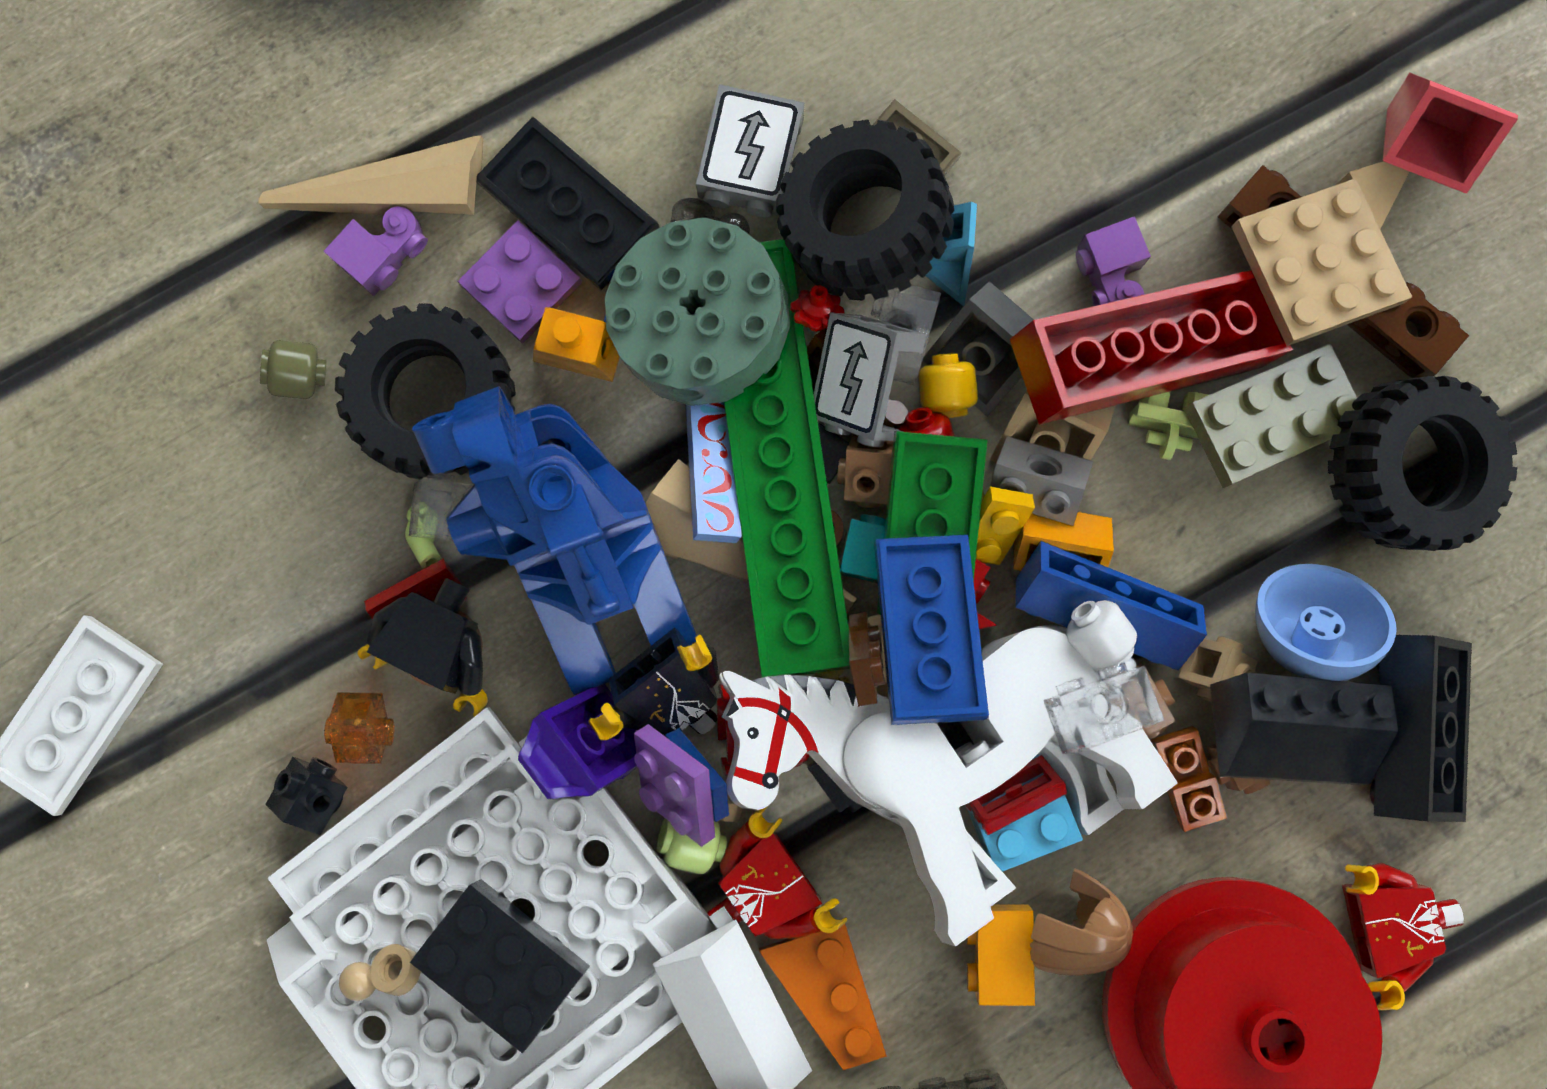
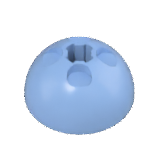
(1323, 622)

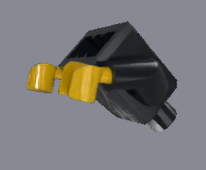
(431, 643)
(663, 688)

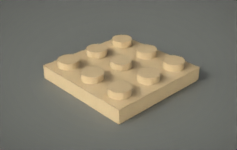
(1321, 261)

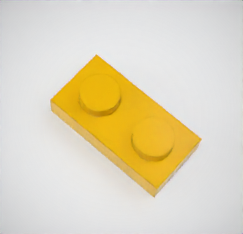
(1000, 522)

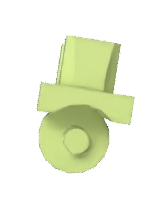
(1155, 415)

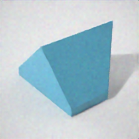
(954, 266)

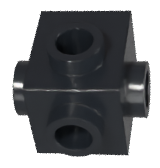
(307, 794)

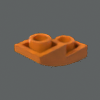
(1197, 794)

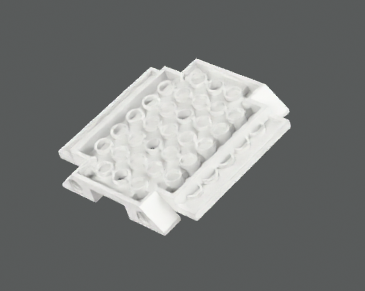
(404, 864)

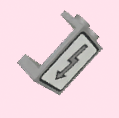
(748, 150)
(859, 374)

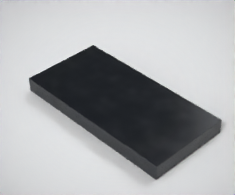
(565, 202)

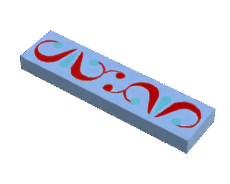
(711, 475)

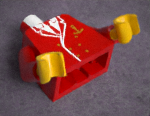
(769, 887)
(1396, 928)

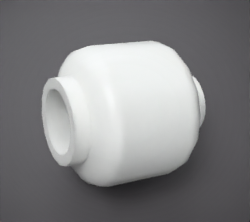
(1101, 634)

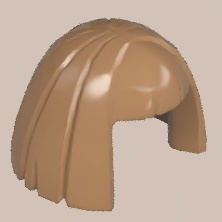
(1092, 942)

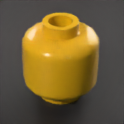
(948, 385)

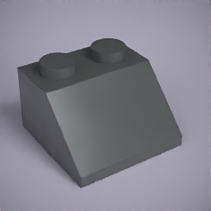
(982, 338)

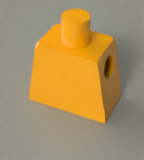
(575, 344)

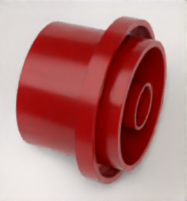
(1240, 993)

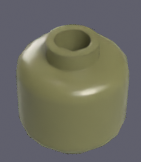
(292, 369)

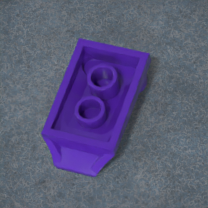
(566, 753)

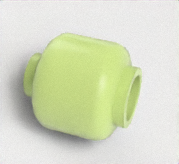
(685, 854)

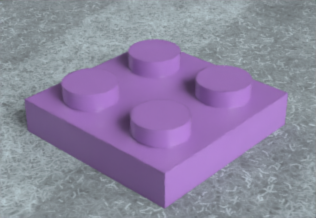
(519, 281)
(674, 785)

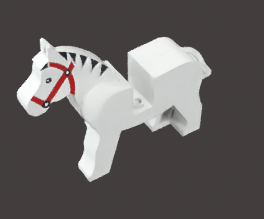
(919, 778)

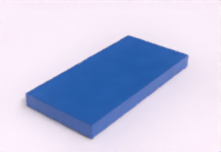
(930, 630)

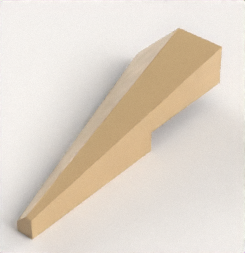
(422, 181)
(672, 517)

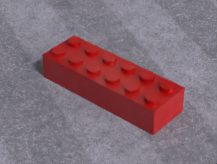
(1146, 345)

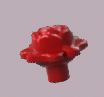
(814, 308)

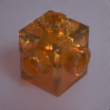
(359, 728)

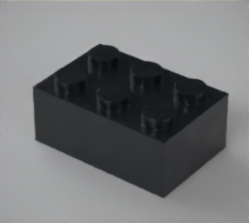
(500, 964)

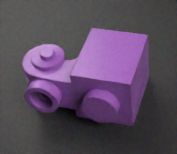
(1110, 255)
(376, 258)

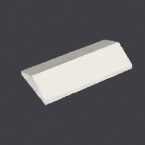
(732, 1013)

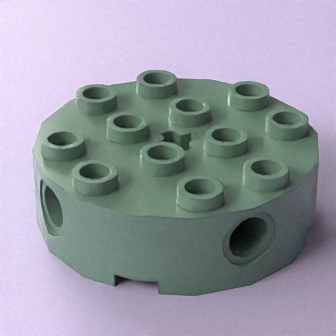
(736, 303)

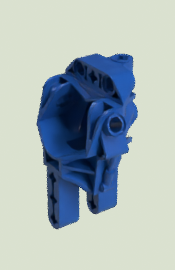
(562, 521)

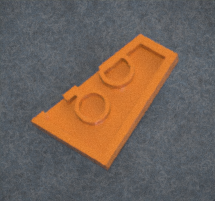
(830, 992)

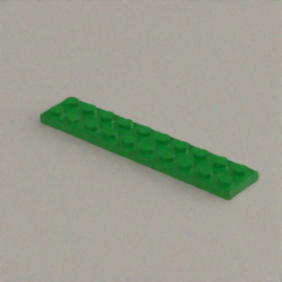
(787, 510)

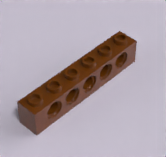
(1386, 331)

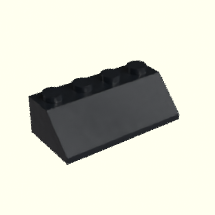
(1302, 728)
(1428, 759)

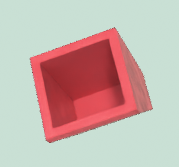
(1443, 132)

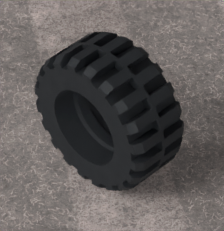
(838, 169)
(386, 352)
(1472, 460)

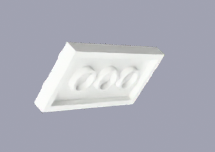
(73, 714)

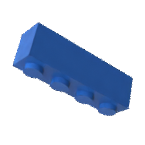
(1060, 581)

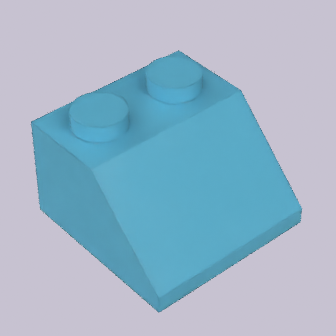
(1032, 835)

